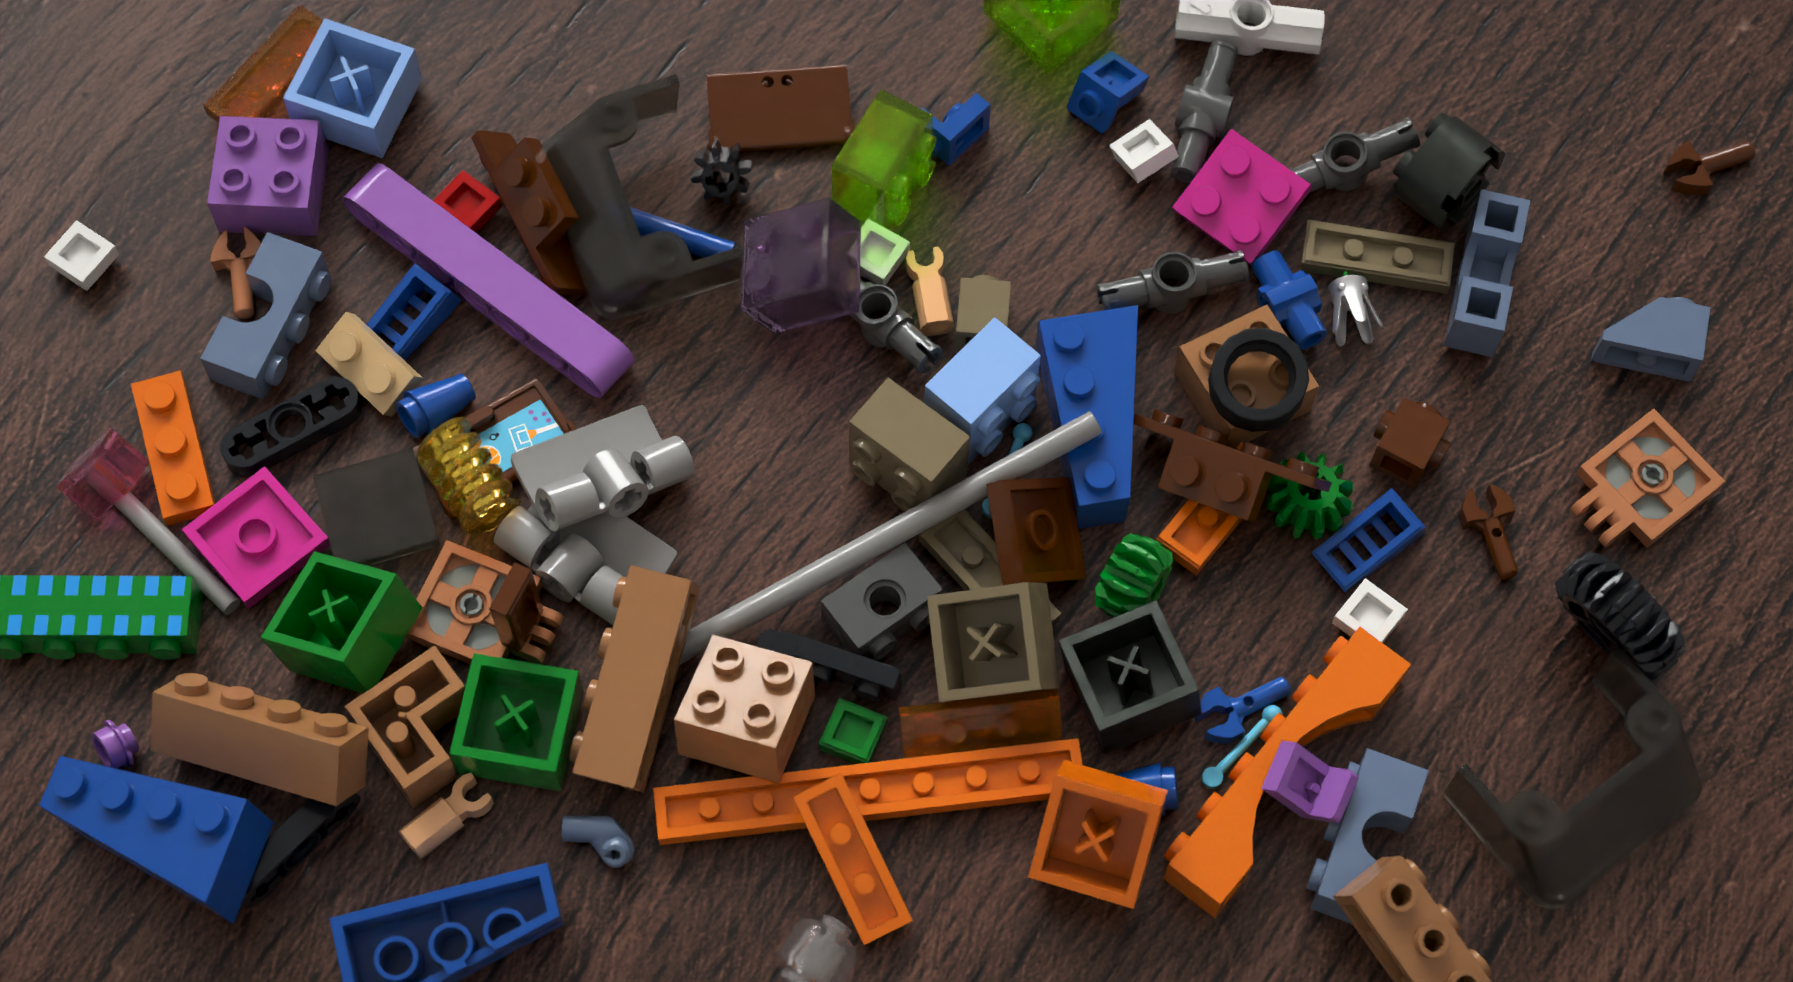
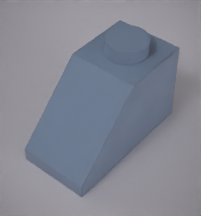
(1658, 339)

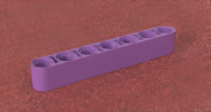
(489, 281)

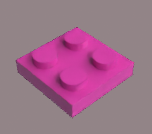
(1242, 197)
(256, 537)

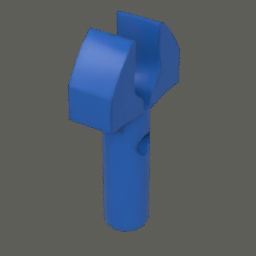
(1239, 708)

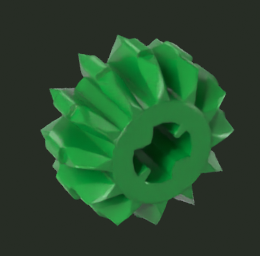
(1308, 513)
(1133, 575)

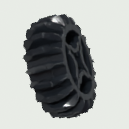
(1620, 614)

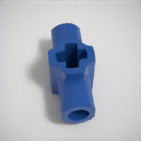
(1291, 299)

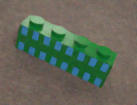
(99, 616)

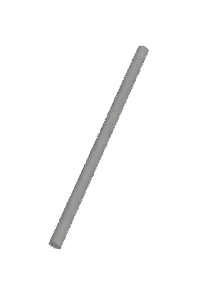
(890, 534)

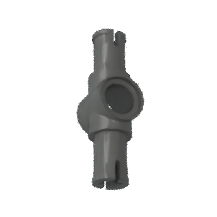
(1204, 110)
(1366, 148)
(1192, 273)
(895, 329)

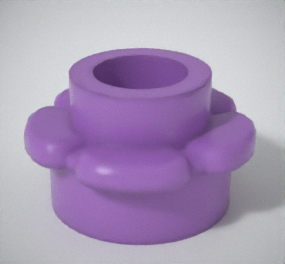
(115, 745)

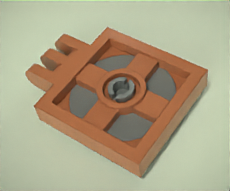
(1644, 482)
(458, 611)

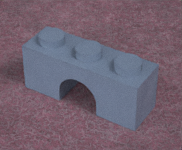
(1485, 273)
(255, 353)
(1382, 798)

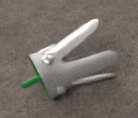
(1351, 294)

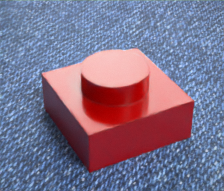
(469, 201)

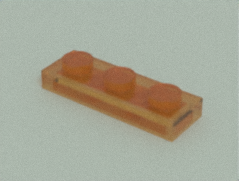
(268, 72)
(980, 723)

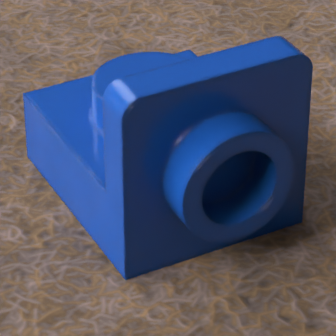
(1105, 89)
(960, 128)

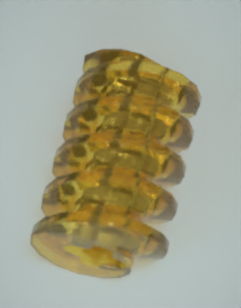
(466, 476)

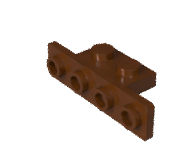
(536, 204)
(1219, 474)

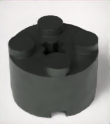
(1446, 171)

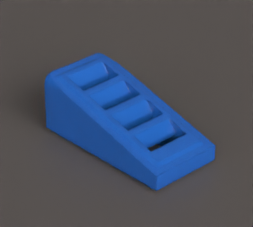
(431, 314)
(1399, 512)

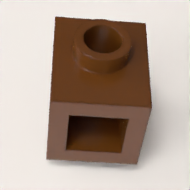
(1410, 442)

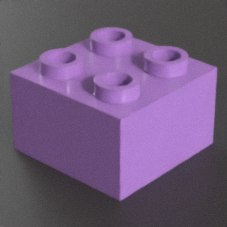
(268, 175)

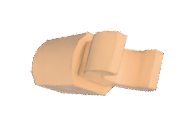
(930, 294)
(444, 818)

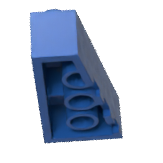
(1092, 368)
(172, 831)
(447, 930)

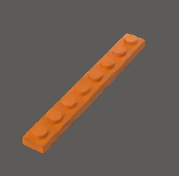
(879, 789)

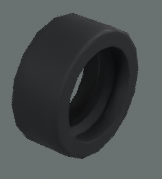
(1271, 343)

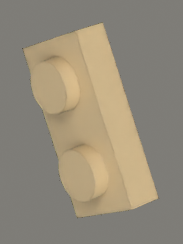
(368, 363)

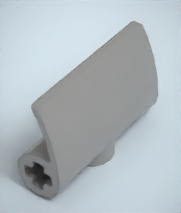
(601, 469)
(583, 558)

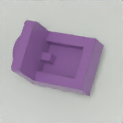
(1309, 784)

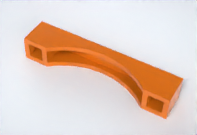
(1349, 691)

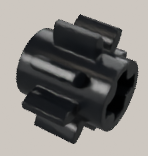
(730, 162)

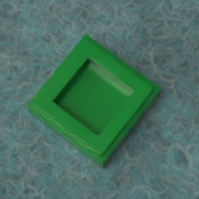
(852, 732)

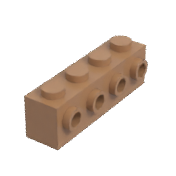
(635, 678)
(259, 738)
(1406, 927)

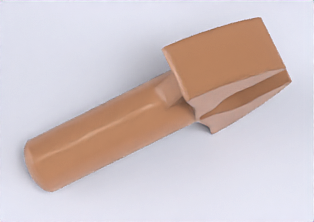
(223, 258)

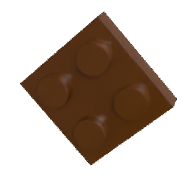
(1036, 530)

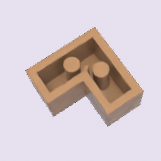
(402, 720)

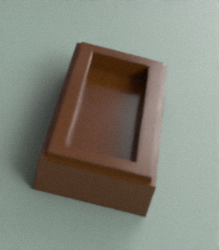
(516, 607)

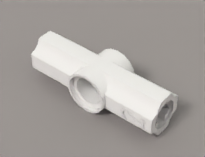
(1275, 26)

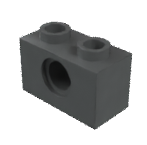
(895, 579)

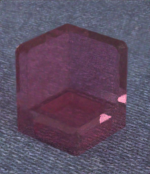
(103, 474)

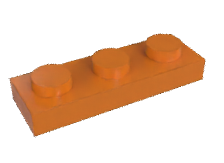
(173, 447)
(852, 858)

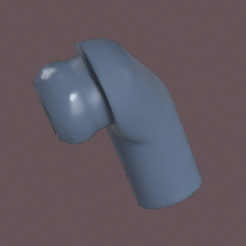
(603, 833)

